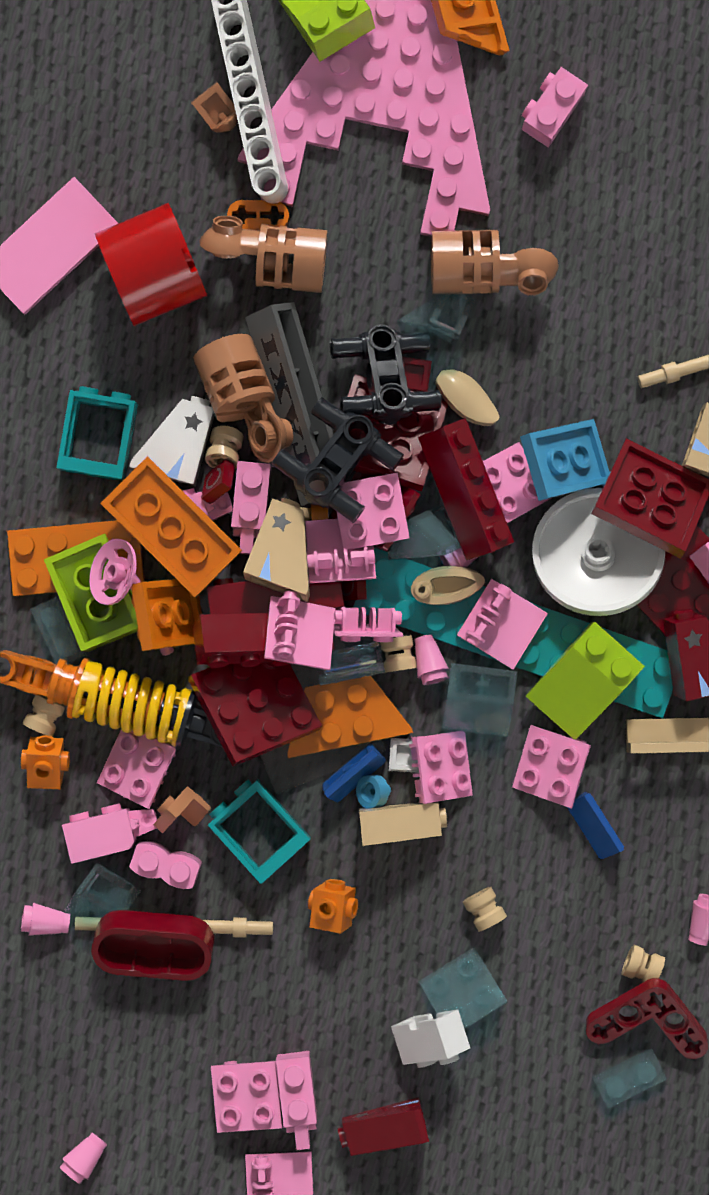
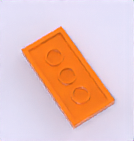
(171, 526)
(33, 545)

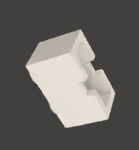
(429, 1039)

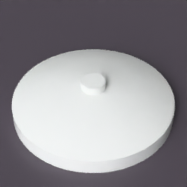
(591, 562)

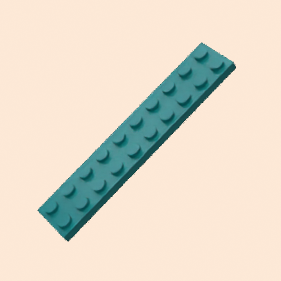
(392, 589)

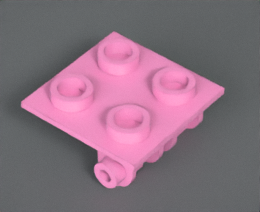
(512, 482)
(383, 513)
(329, 560)
(502, 624)
(349, 630)
(299, 632)
(441, 766)
(551, 766)
(136, 767)
(246, 1096)
(279, 1173)

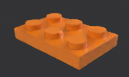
(164, 614)

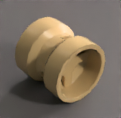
(225, 444)
(398, 661)
(43, 716)
(484, 908)
(642, 965)

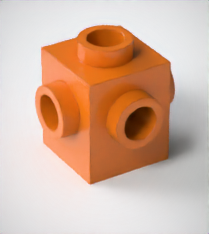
(45, 762)
(332, 906)

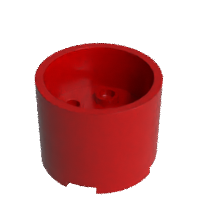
(150, 264)

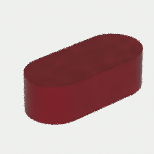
(153, 945)

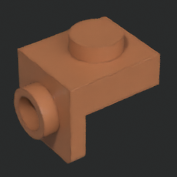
(187, 804)

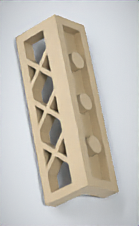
(667, 735)

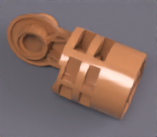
(272, 249)
(473, 264)
(242, 390)

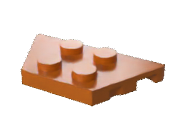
(472, 23)
(349, 715)

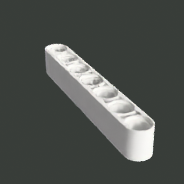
(254, 106)

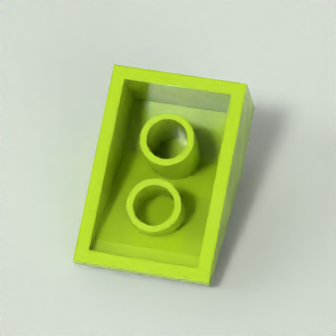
(329, 23)
(90, 620)
(584, 680)

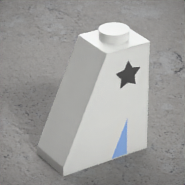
(180, 441)

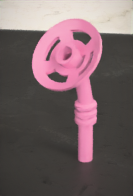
(118, 575)

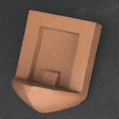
(216, 109)

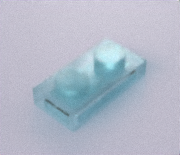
(57, 631)
(353, 663)
(629, 1078)

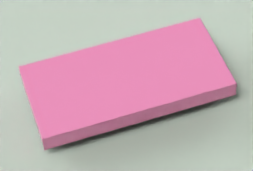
(51, 244)

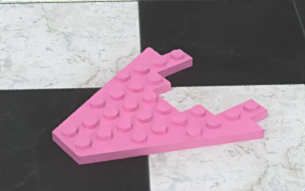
(397, 80)

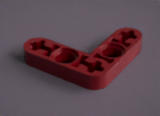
(649, 1008)

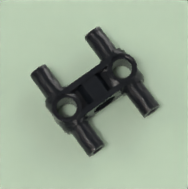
(385, 374)
(337, 459)

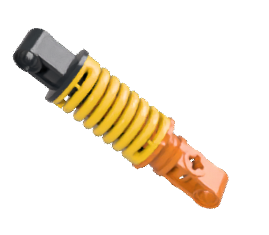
(111, 700)

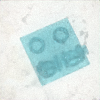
(465, 987)

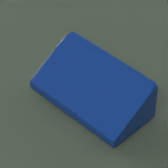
(347, 777)
(595, 826)

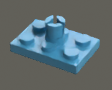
(565, 459)

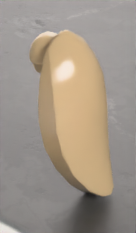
(466, 397)
(446, 585)

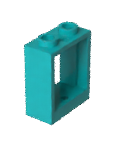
(93, 468)
(278, 858)

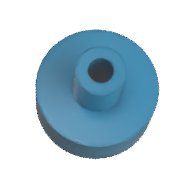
(372, 791)

